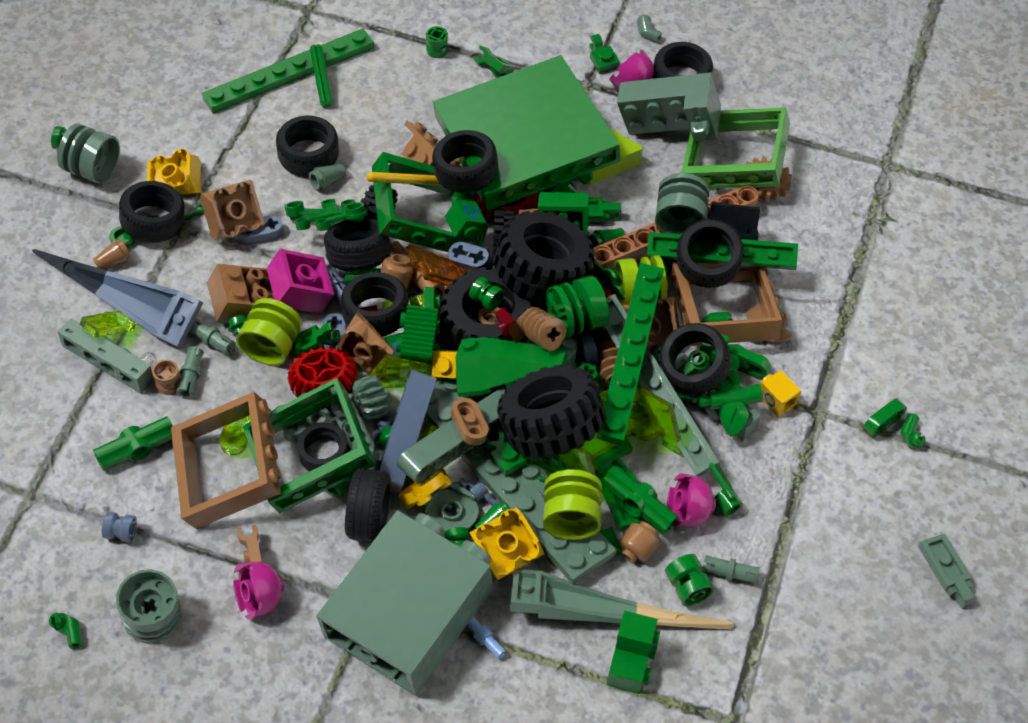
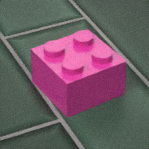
(300, 280)

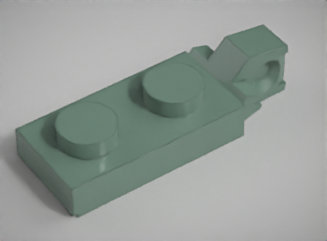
(948, 568)

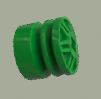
(579, 305)

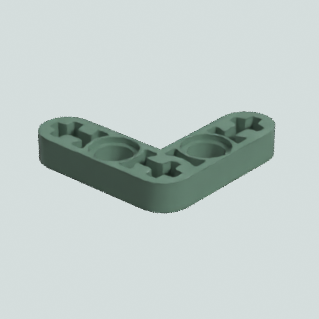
(338, 419)

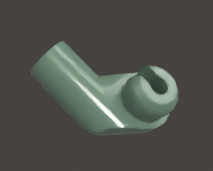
(645, 28)

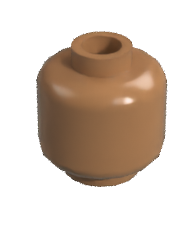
(399, 267)
(639, 542)

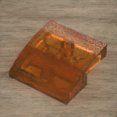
(434, 265)

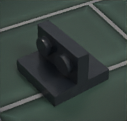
(740, 217)

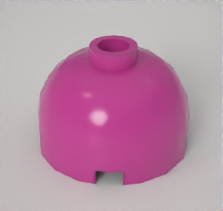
(633, 69)
(691, 501)
(257, 588)

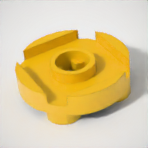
(421, 492)

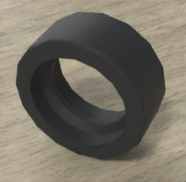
(316, 432)

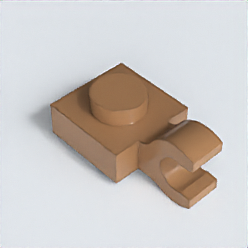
(253, 552)

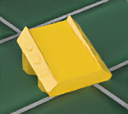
(178, 171)
(508, 542)

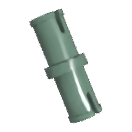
(212, 337)
(190, 372)
(731, 569)

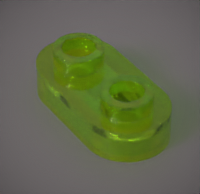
(234, 433)

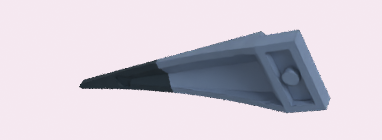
(154, 307)

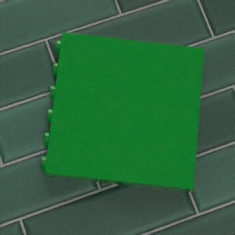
(540, 129)

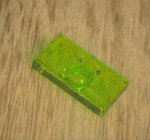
(107, 323)

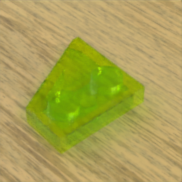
(395, 371)

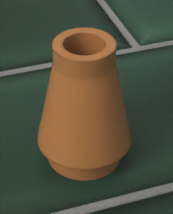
(112, 255)

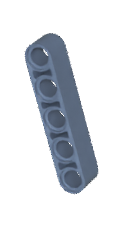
(406, 425)

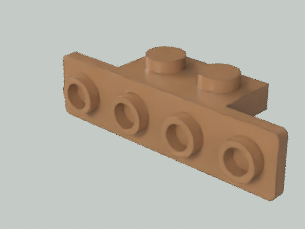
(421, 145)

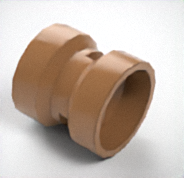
(166, 376)

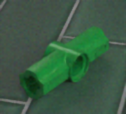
(134, 443)
(640, 500)

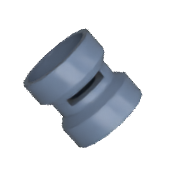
(120, 527)

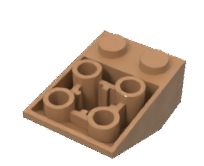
(236, 289)

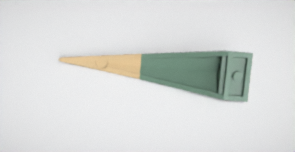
(559, 599)

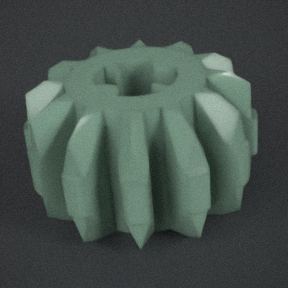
(370, 398)

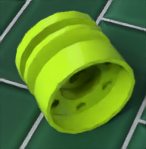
(627, 271)
(269, 331)
(572, 505)

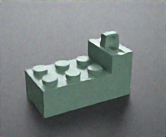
(671, 105)

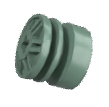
(88, 153)
(681, 202)
(142, 594)

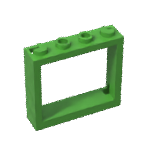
(743, 174)

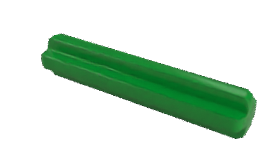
(321, 75)

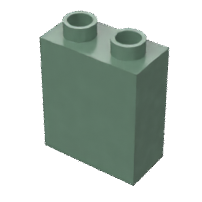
(407, 600)

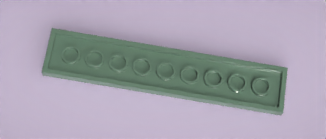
(522, 491)

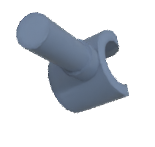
(480, 491)

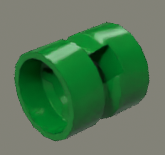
(690, 581)

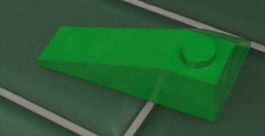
(495, 362)

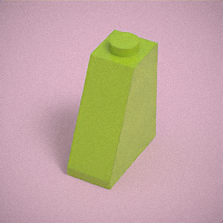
(630, 157)

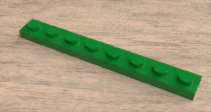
(285, 71)
(631, 353)

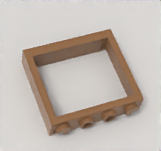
(738, 330)
(192, 507)

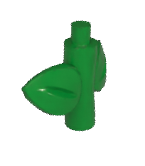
(732, 402)

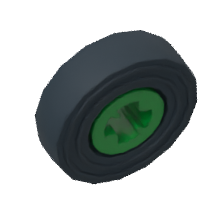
(587, 349)

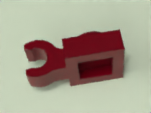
(509, 327)

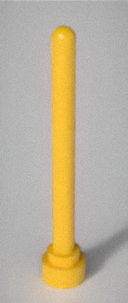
(402, 178)

